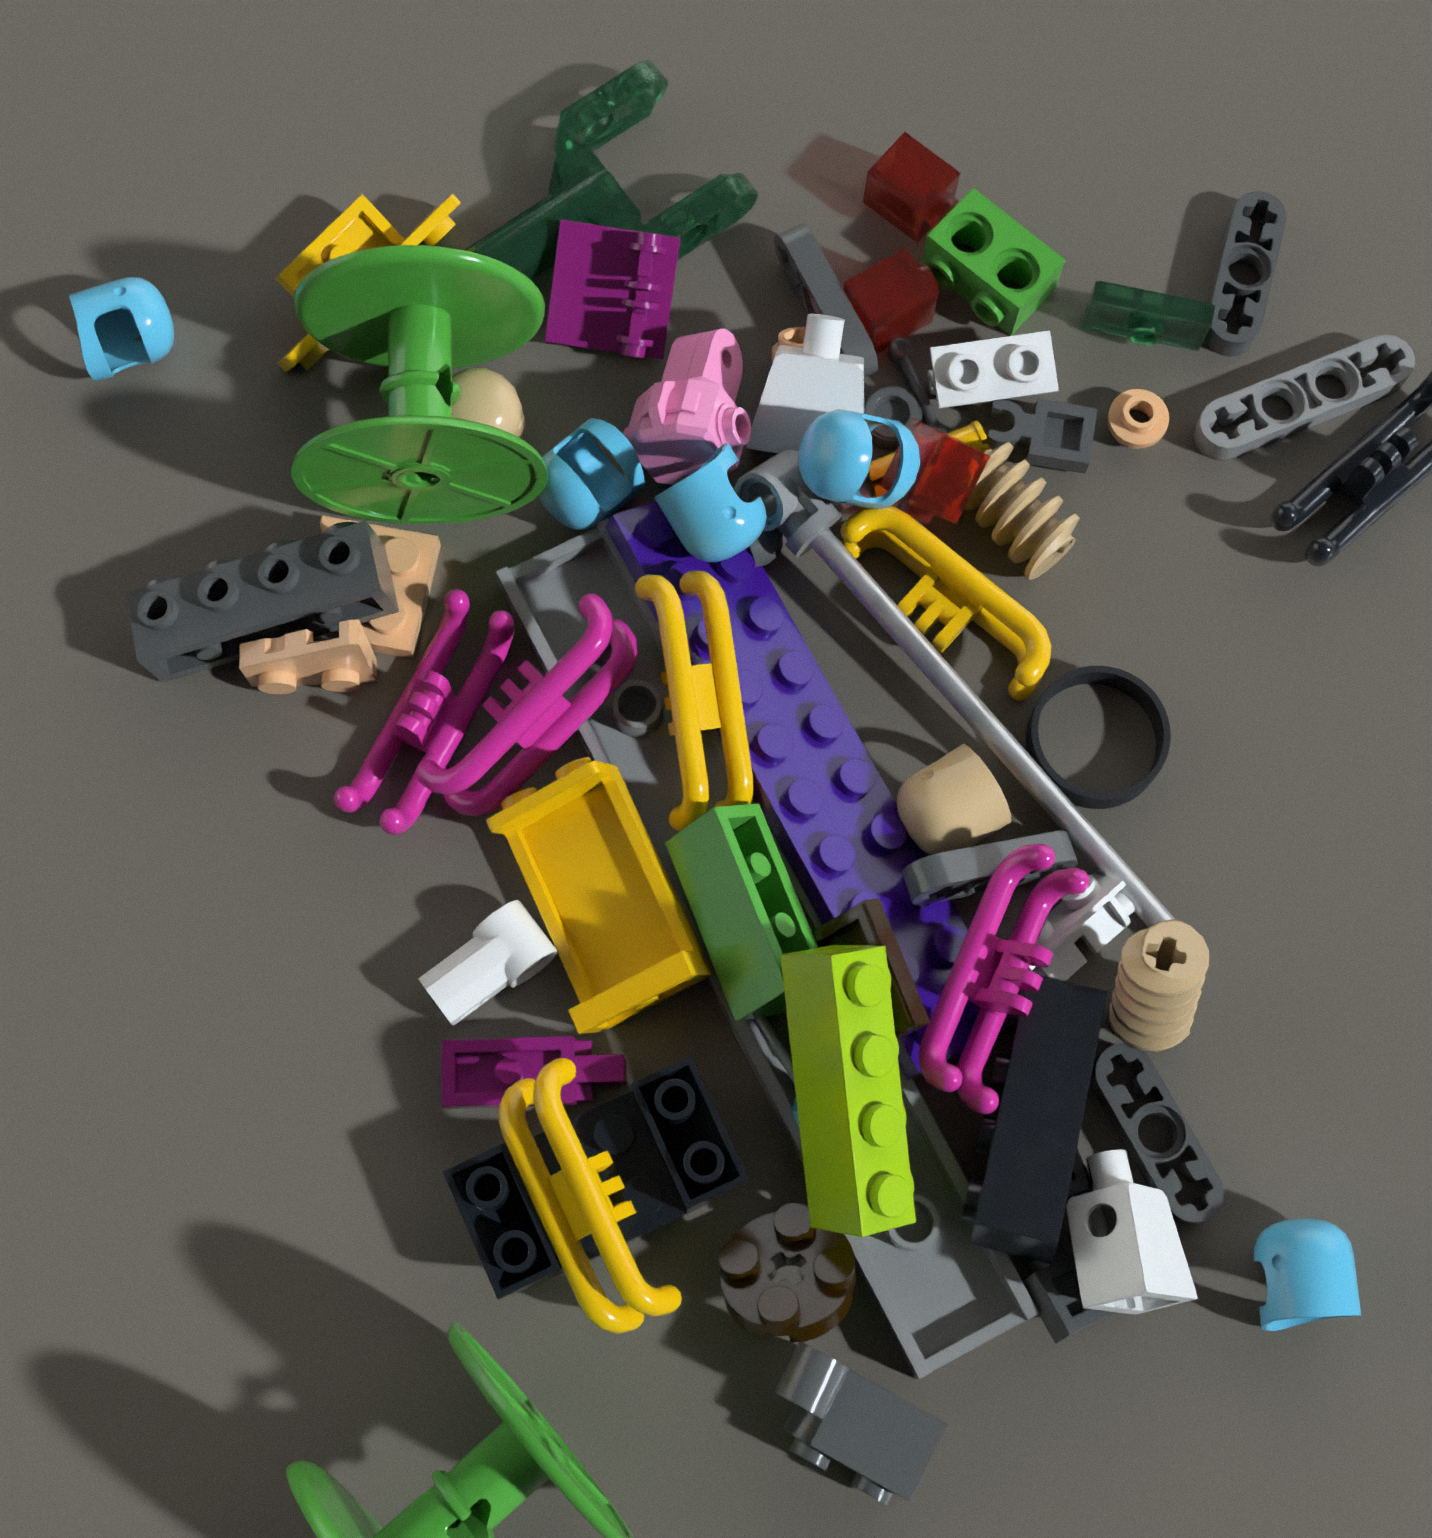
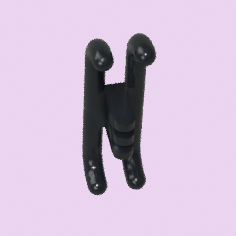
(1369, 473)

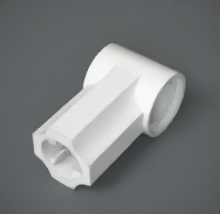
(504, 952)

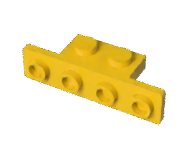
(355, 230)

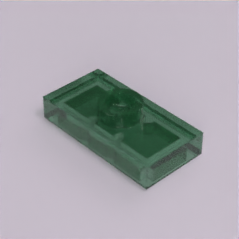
(1148, 316)

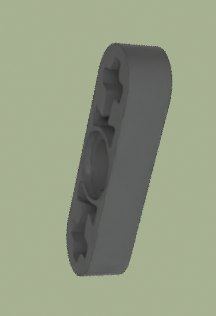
(1260, 255)
(821, 291)
(969, 869)
(1183, 1137)

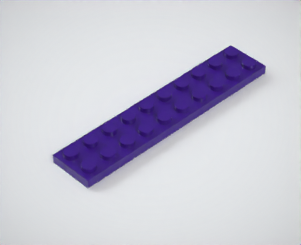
(809, 764)

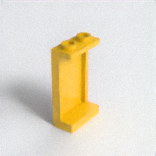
(601, 893)

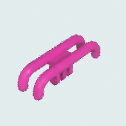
(430, 714)
(537, 715)
(992, 973)

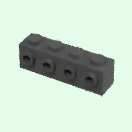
(289, 587)

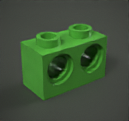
(1002, 253)

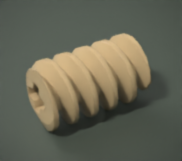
(1020, 514)
(1158, 985)

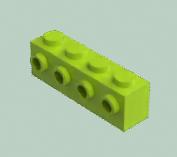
(848, 1089)

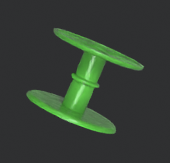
(421, 318)
(481, 1485)

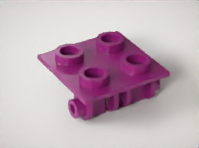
(612, 289)

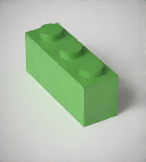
(741, 905)

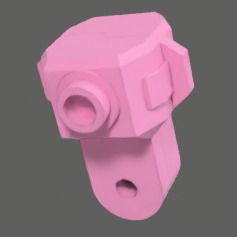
(691, 409)

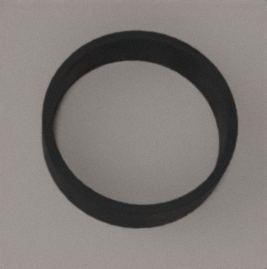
(1135, 689)

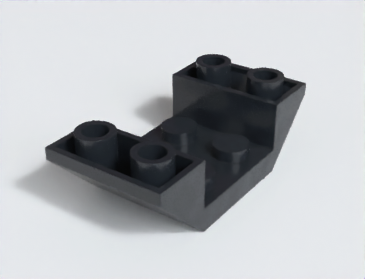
(662, 1145)

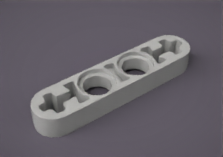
(1306, 401)

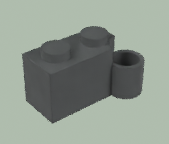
(857, 1425)

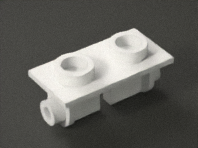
(992, 369)
(1092, 915)

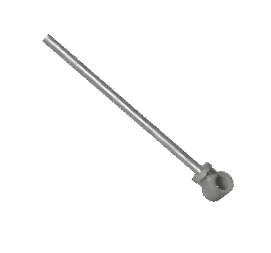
(808, 525)

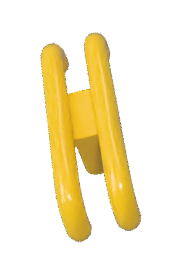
(952, 592)
(701, 694)
(578, 1203)

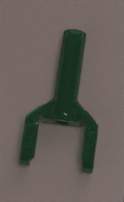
(590, 194)

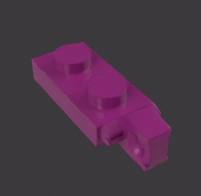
(481, 1070)

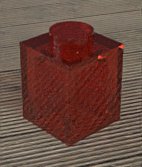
(911, 187)
(893, 298)
(944, 478)

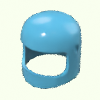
(116, 315)
(838, 455)
(582, 480)
(709, 513)
(1306, 1273)

